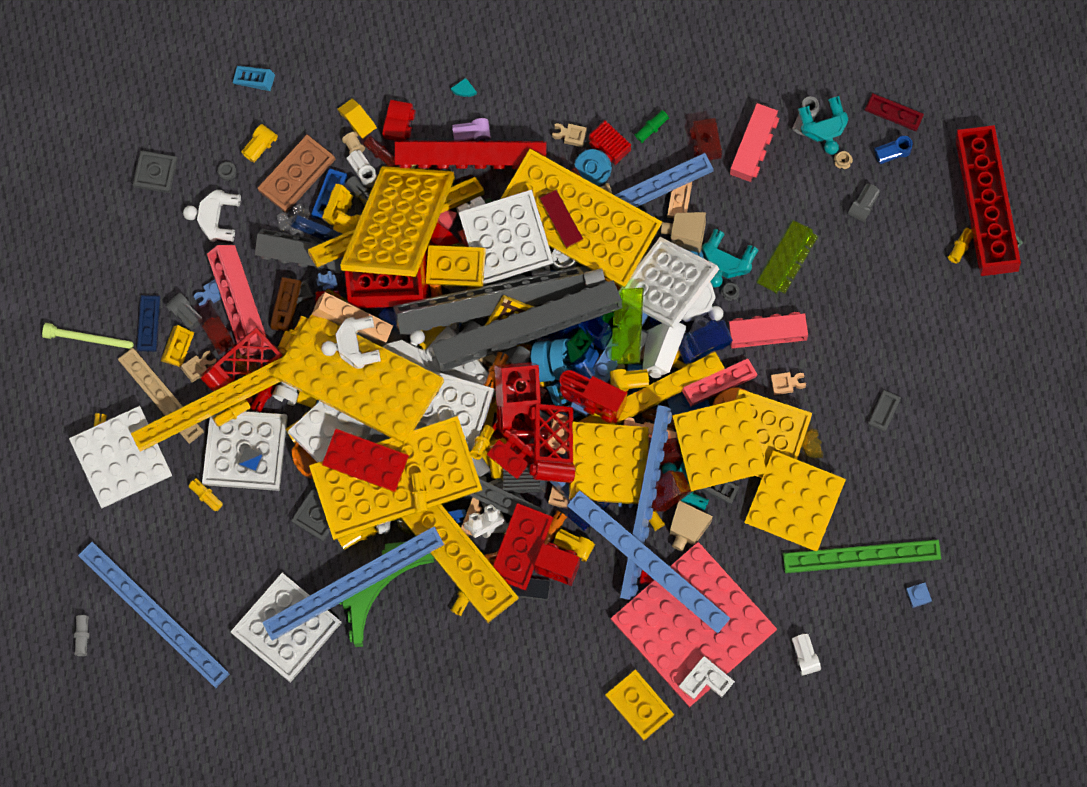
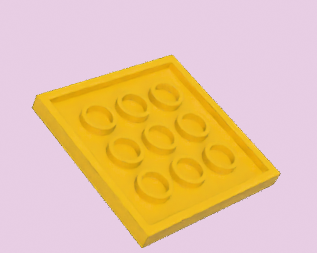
(777, 425)
(719, 444)
(609, 462)
(795, 501)

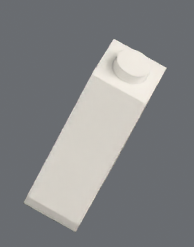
(662, 348)

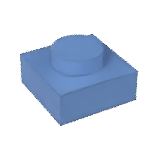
(918, 595)

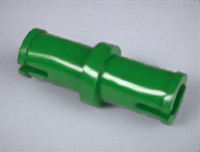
(651, 126)

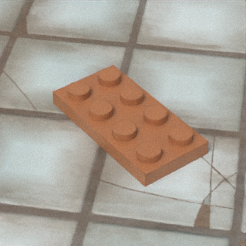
(296, 173)

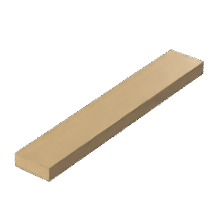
(156, 389)

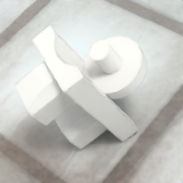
(483, 523)

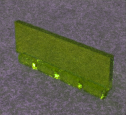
(787, 253)
(630, 327)

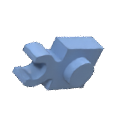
(326, 281)
(211, 292)

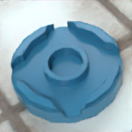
(594, 166)

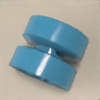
(552, 359)

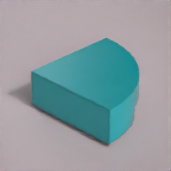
(464, 89)

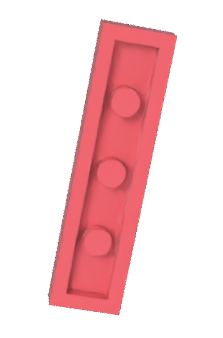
(719, 381)

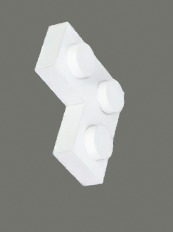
(706, 674)

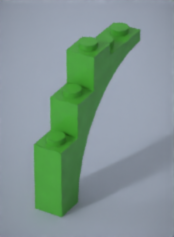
(362, 601)

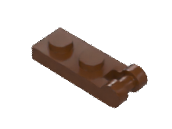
(286, 304)

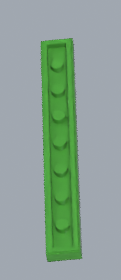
(862, 556)

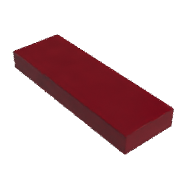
(894, 112)
(561, 219)

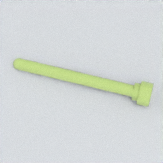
(50, 331)

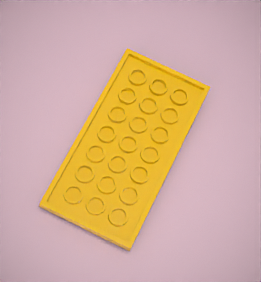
(397, 221)
(611, 228)
(381, 394)
(433, 450)

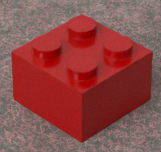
(557, 563)

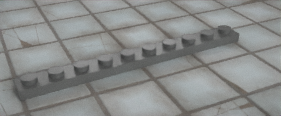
(489, 495)

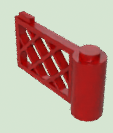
(216, 377)
(551, 468)

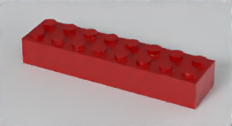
(465, 153)
(987, 201)

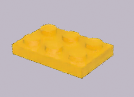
(455, 266)
(639, 705)

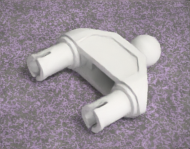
(209, 214)
(704, 305)
(348, 344)
(410, 350)

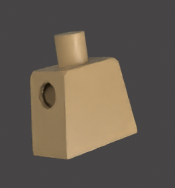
(687, 230)
(688, 525)

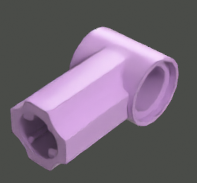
(474, 131)

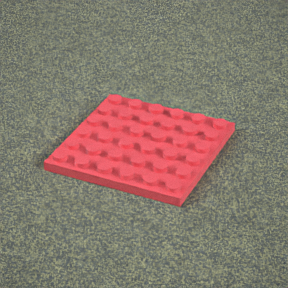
(677, 638)

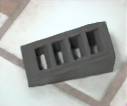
(713, 492)

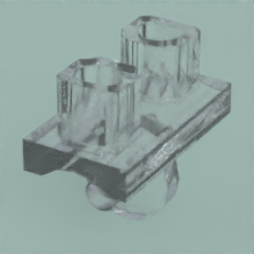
(285, 222)

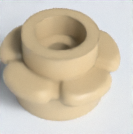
(843, 155)

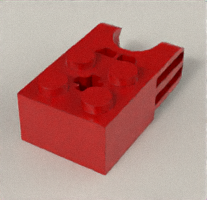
(593, 395)
(515, 400)

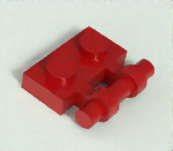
(507, 458)

